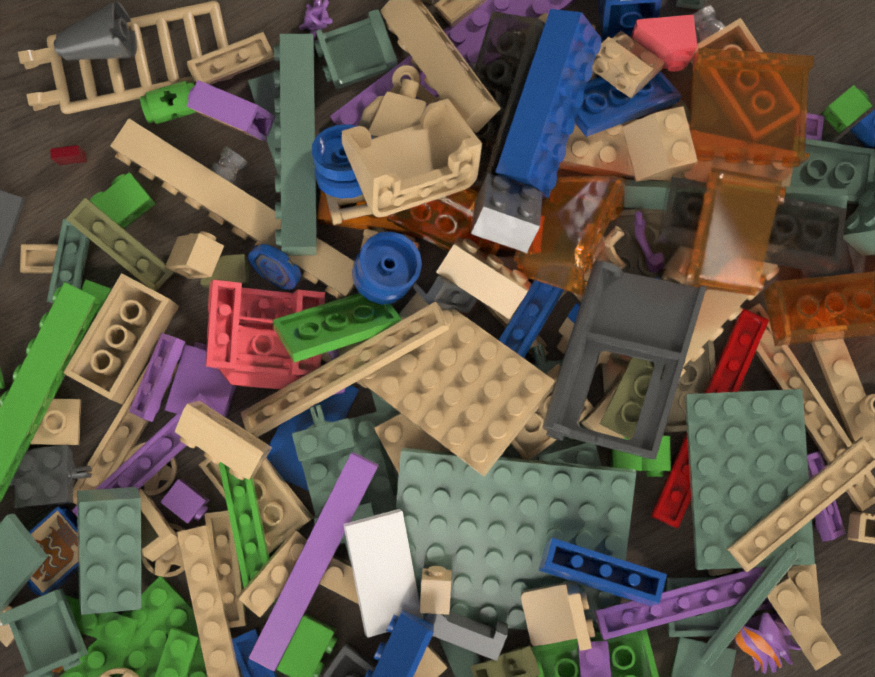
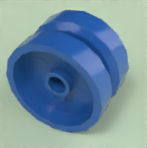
(332, 165)
(386, 267)

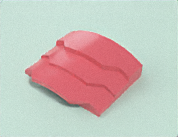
(243, 335)

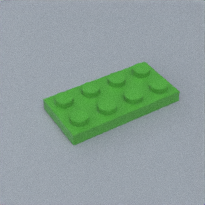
(333, 325)

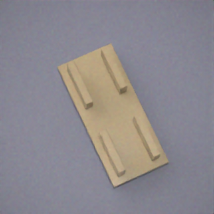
(60, 423)

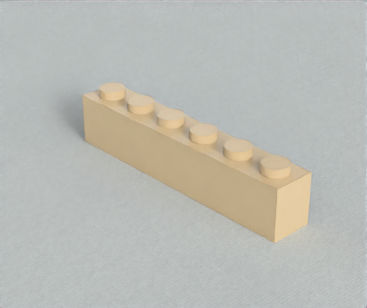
(439, 61)

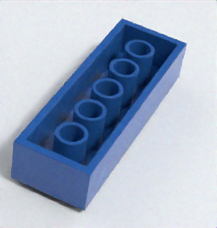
(550, 101)

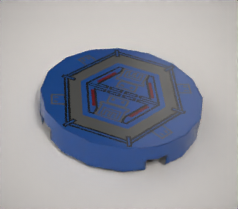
(274, 266)

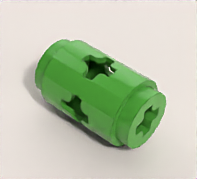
(156, 102)

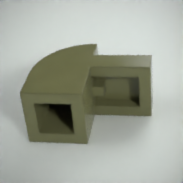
(230, 268)
(510, 663)

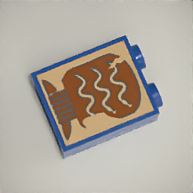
(59, 540)

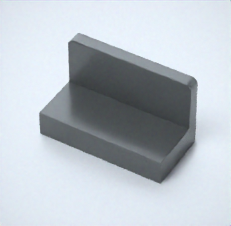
(446, 295)

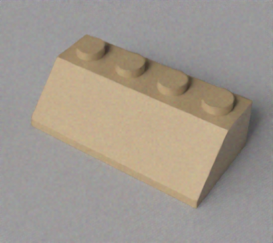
(121, 339)

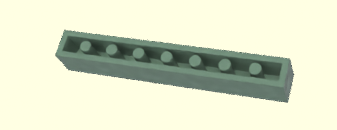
(297, 134)

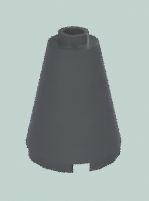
(98, 36)

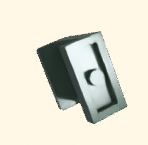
(356, 51)
(46, 634)

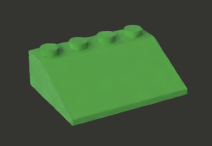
(628, 656)

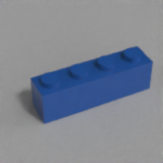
(602, 572)

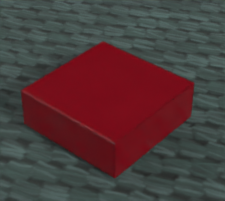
(68, 155)

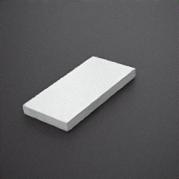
(382, 569)

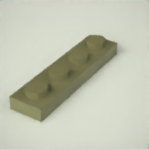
(119, 244)

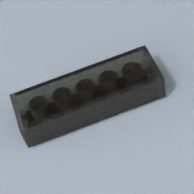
(503, 70)
(801, 235)

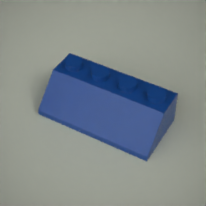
(404, 647)

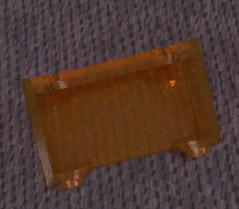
(571, 230)
(734, 231)

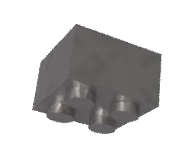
(507, 212)

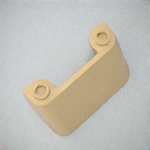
(414, 162)

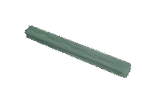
(748, 605)

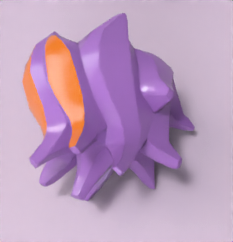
(766, 640)

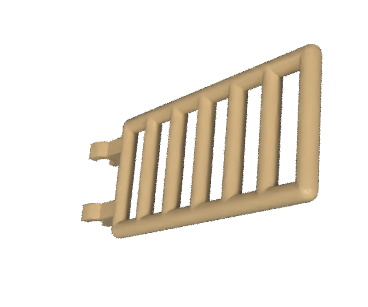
(61, 96)

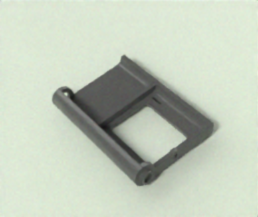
(633, 319)

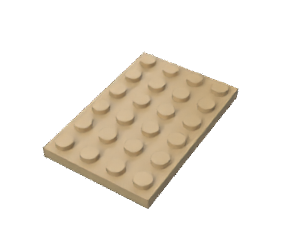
(463, 389)

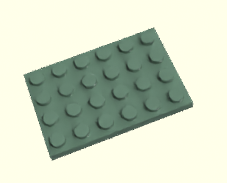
(742, 464)

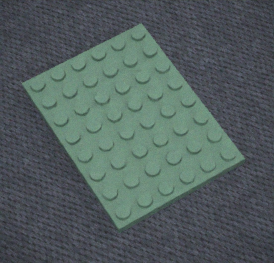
(499, 523)

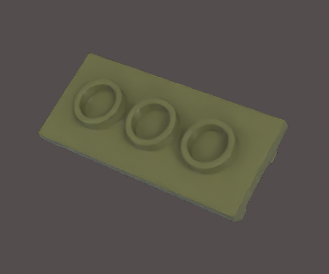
(628, 398)

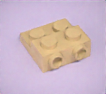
(626, 64)

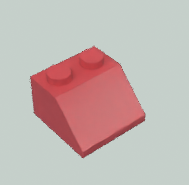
(668, 38)

